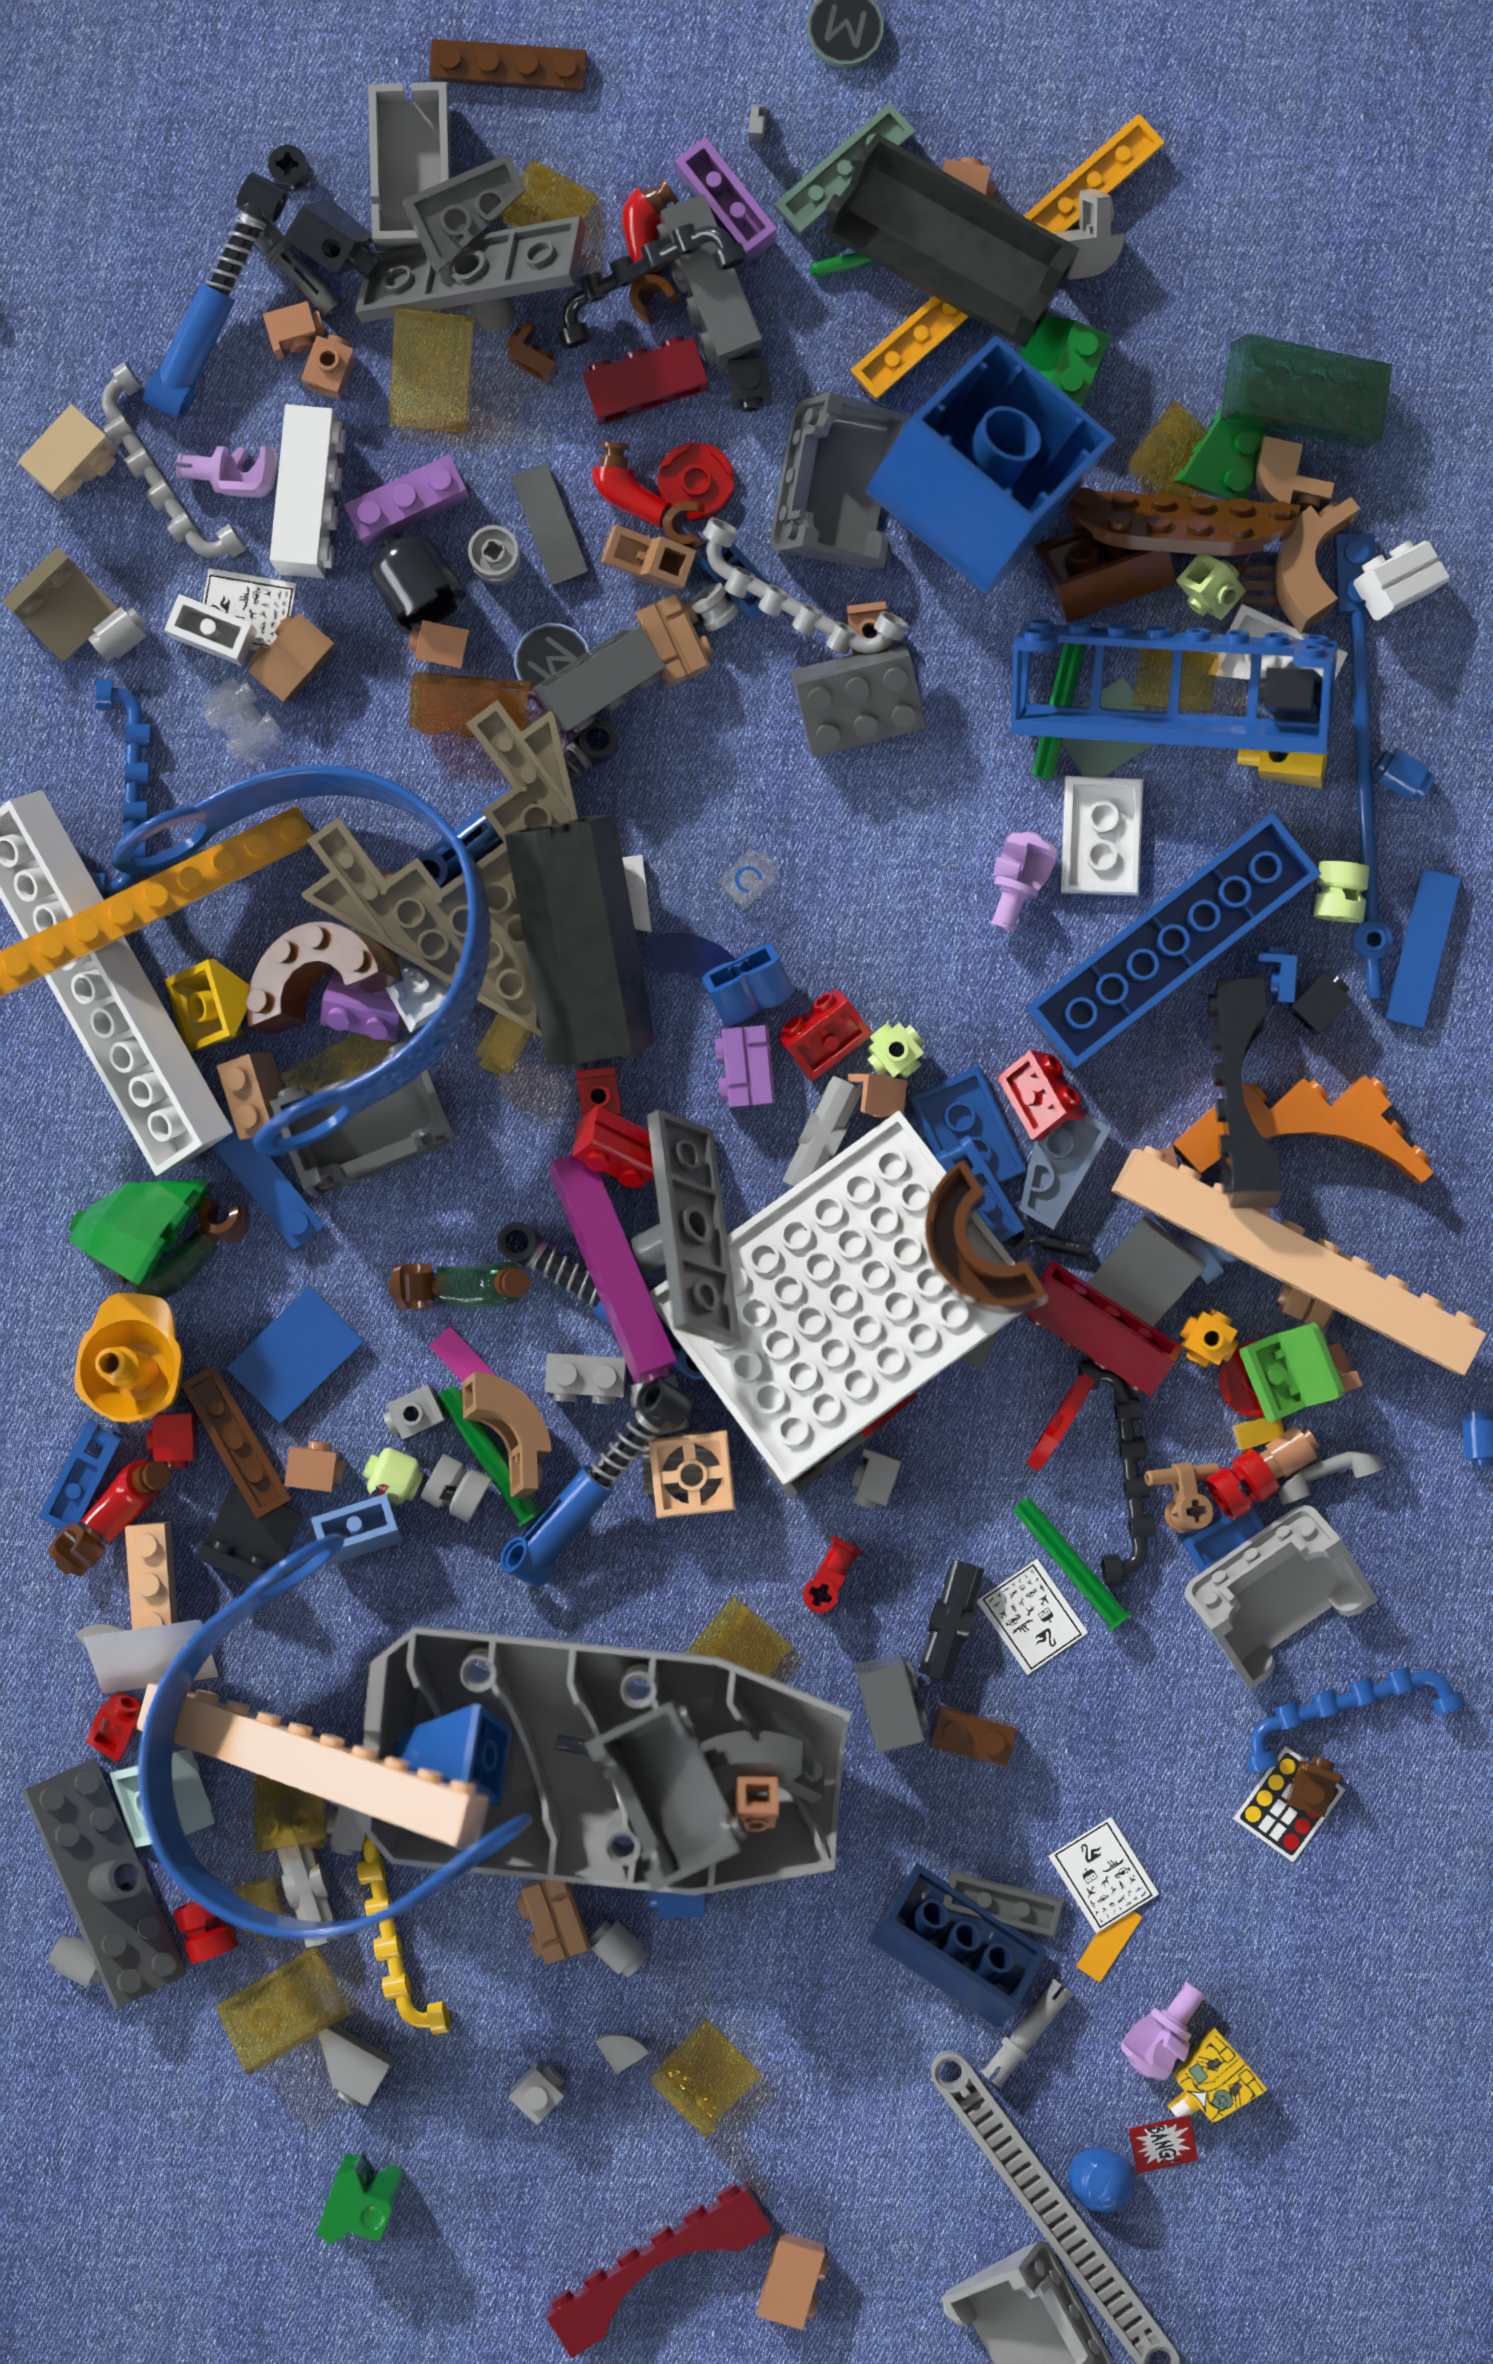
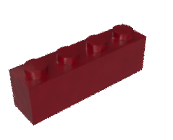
(1104, 1330)

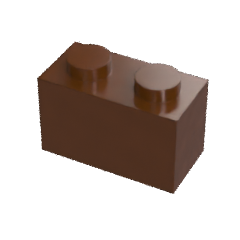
(972, 1735)

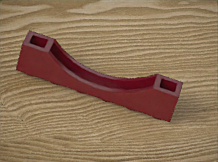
(726, 2224)

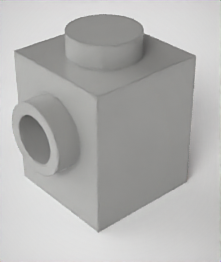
(538, 2091)

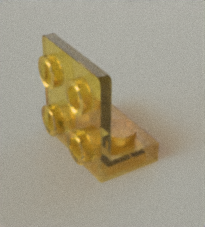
(704, 2077)

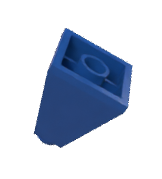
(463, 1747)

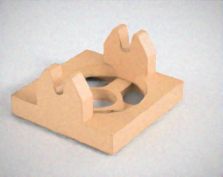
(662, 1447)

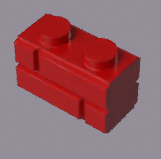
(614, 1147)

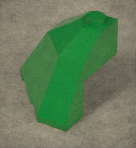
(137, 1224)

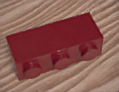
(645, 380)

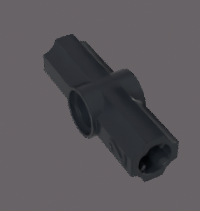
(951, 1620)

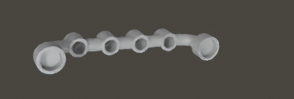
(141, 463)
(775, 599)

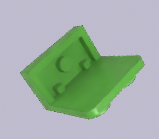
(1292, 1371)

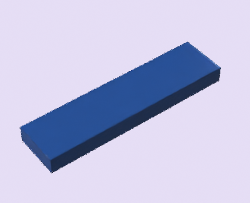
(1422, 948)

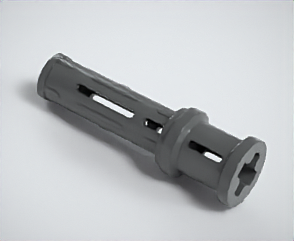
(276, 255)

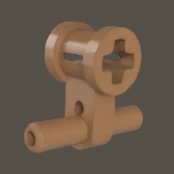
(1186, 1496)

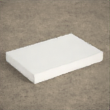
(1101, 836)

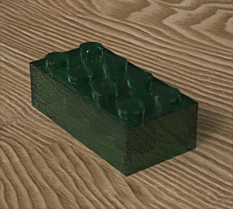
(1306, 391)

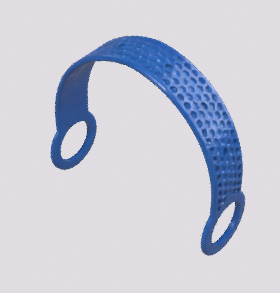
(307, 781)
(157, 1790)

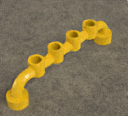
(390, 1949)

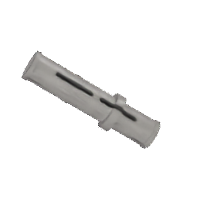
(1026, 2033)

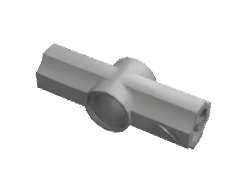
(823, 1130)
(306, 1887)

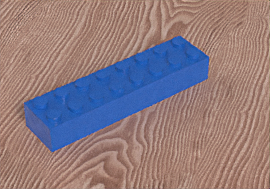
(1172, 941)

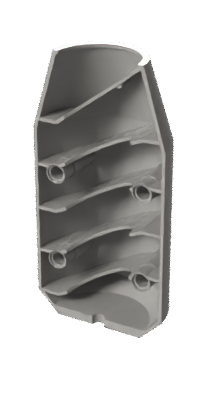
(584, 1693)

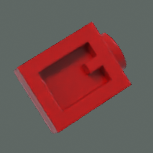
(115, 1726)

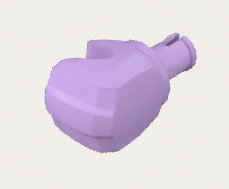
(227, 474)
(1020, 874)
(1162, 2035)

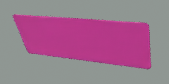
(458, 1355)

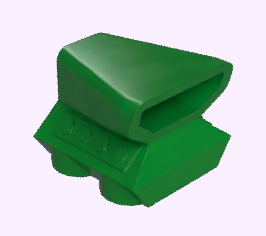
(360, 2202)

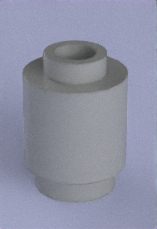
(118, 633)
(618, 1947)
(74, 1961)

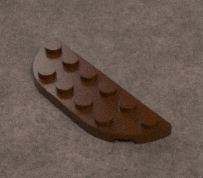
(1181, 523)

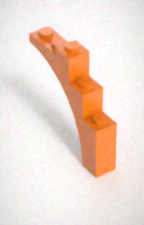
(1303, 1110)

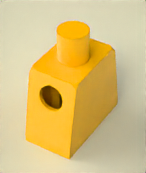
(1296, 769)

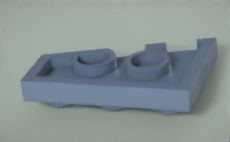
(1060, 1167)

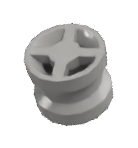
(714, 607)

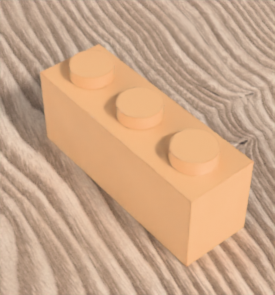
(151, 1574)

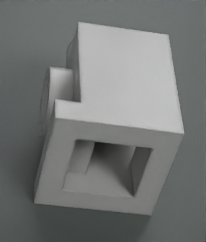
(429, 1412)
(874, 1479)
(345, 1830)

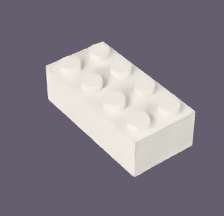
(306, 491)

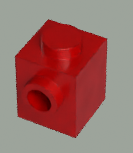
(173, 1439)

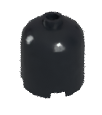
(414, 581)

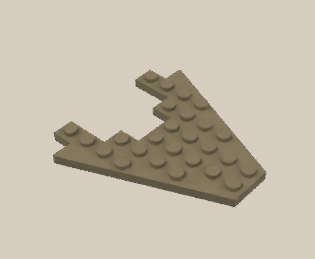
(431, 922)

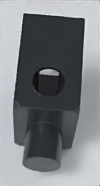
(333, 239)

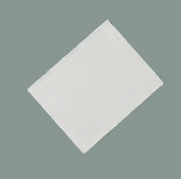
(141, 1655)

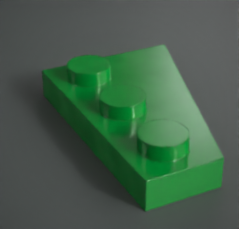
(1223, 460)

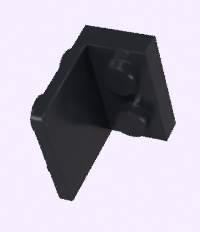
(246, 1545)

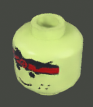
(393, 1475)

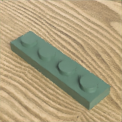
(809, 197)

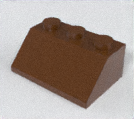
(1096, 576)

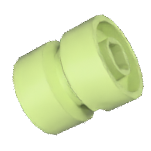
(1341, 891)

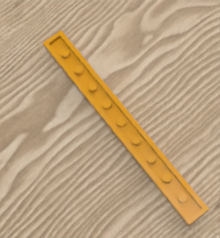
(1055, 212)
(152, 899)

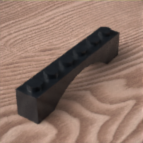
(1251, 1163)

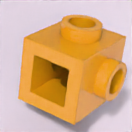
(1193, 1338)

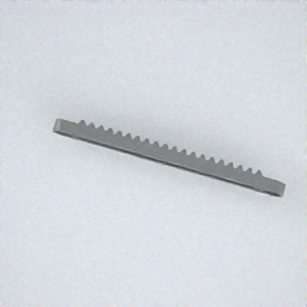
(1051, 2211)

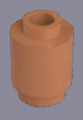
(1290, 1452)

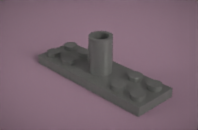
(481, 275)
(690, 1230)
(89, 1853)

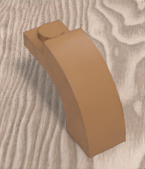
(516, 1421)

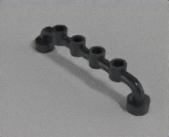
(626, 272)
(1135, 1489)

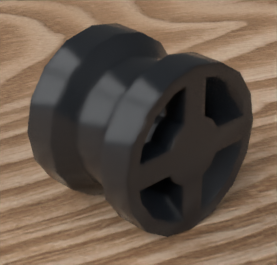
(289, 176)

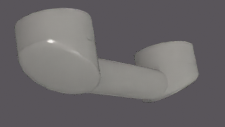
(1297, 1486)

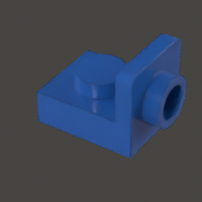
(1283, 981)

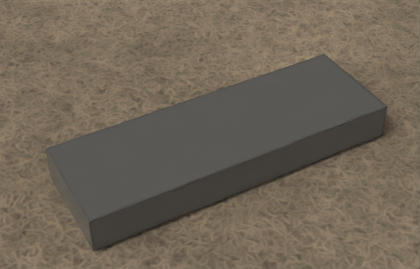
(549, 525)
(1008, 1903)

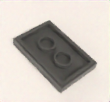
(1147, 1272)

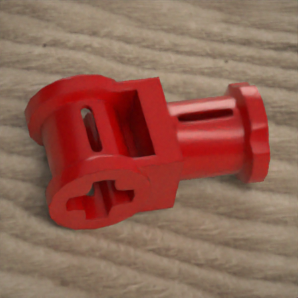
(832, 1573)

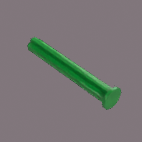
(1061, 695)
(487, 1454)
(1071, 1563)

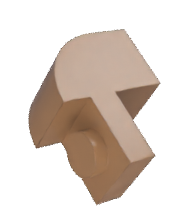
(1277, 477)
(648, 559)

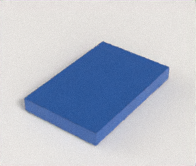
(968, 1108)
(295, 1354)

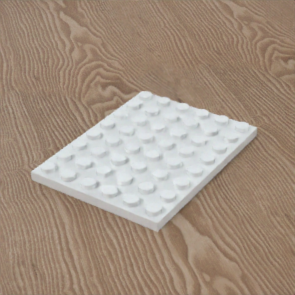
(839, 1302)

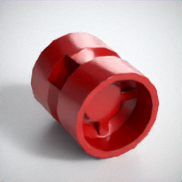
(1252, 1475)
(201, 1941)

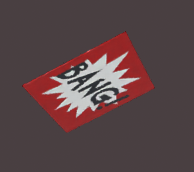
(1163, 2144)

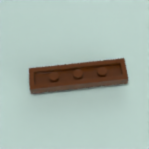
(507, 65)
(235, 1442)

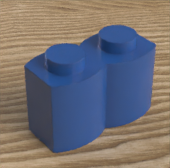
(748, 985)

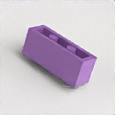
(731, 204)
(406, 501)

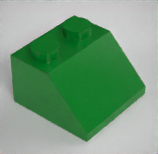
(1067, 355)

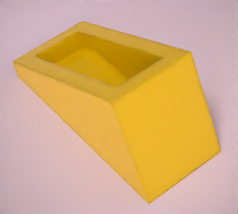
(1257, 1432)

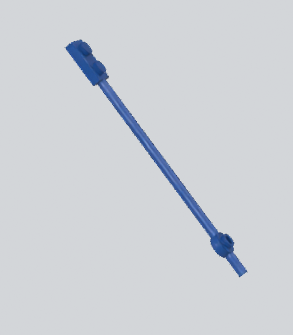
(1350, 554)

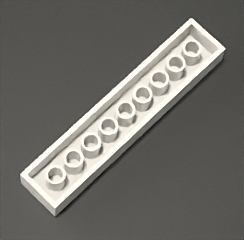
(107, 994)

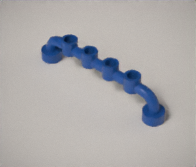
(135, 775)
(1328, 1704)

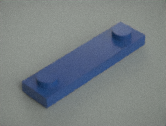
(269, 1187)

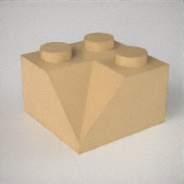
(68, 454)

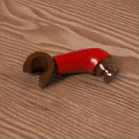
(639, 224)
(624, 492)
(119, 1506)

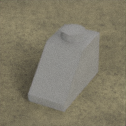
(353, 2065)

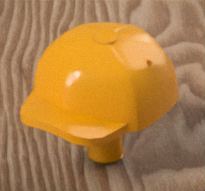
(130, 1359)

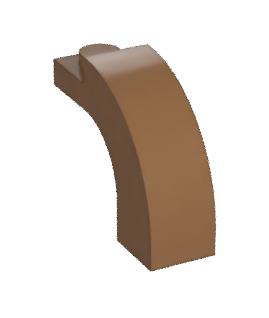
(1296, 577)

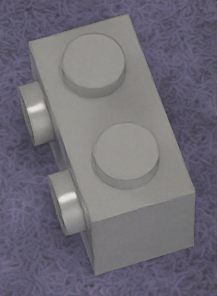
(585, 1375)

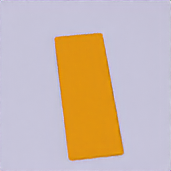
(1107, 1946)

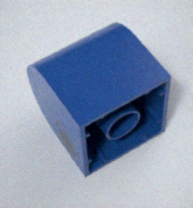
(989, 465)

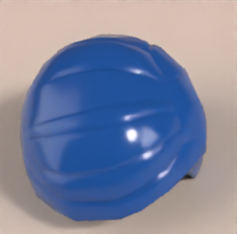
(1102, 2179)

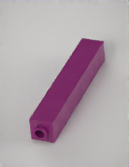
(613, 1270)

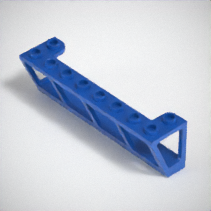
(1171, 726)

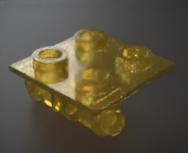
(548, 198)
(1168, 450)
(1196, 682)
(741, 1639)
(287, 1816)

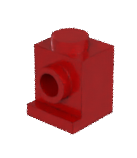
(595, 1079)

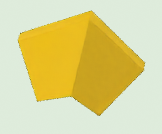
(208, 1004)

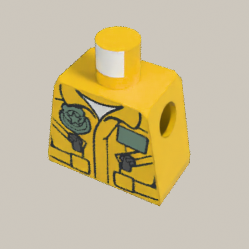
(1214, 2079)

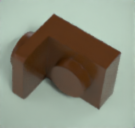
(532, 360)
(1313, 1785)

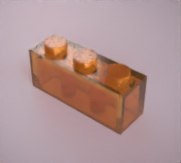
(451, 701)

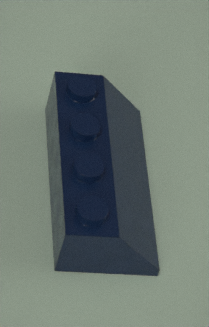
(968, 1958)

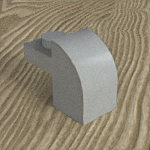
(1095, 237)

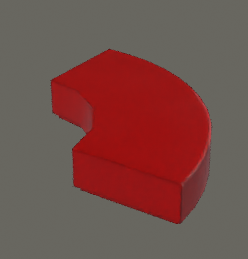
(1060, 1422)

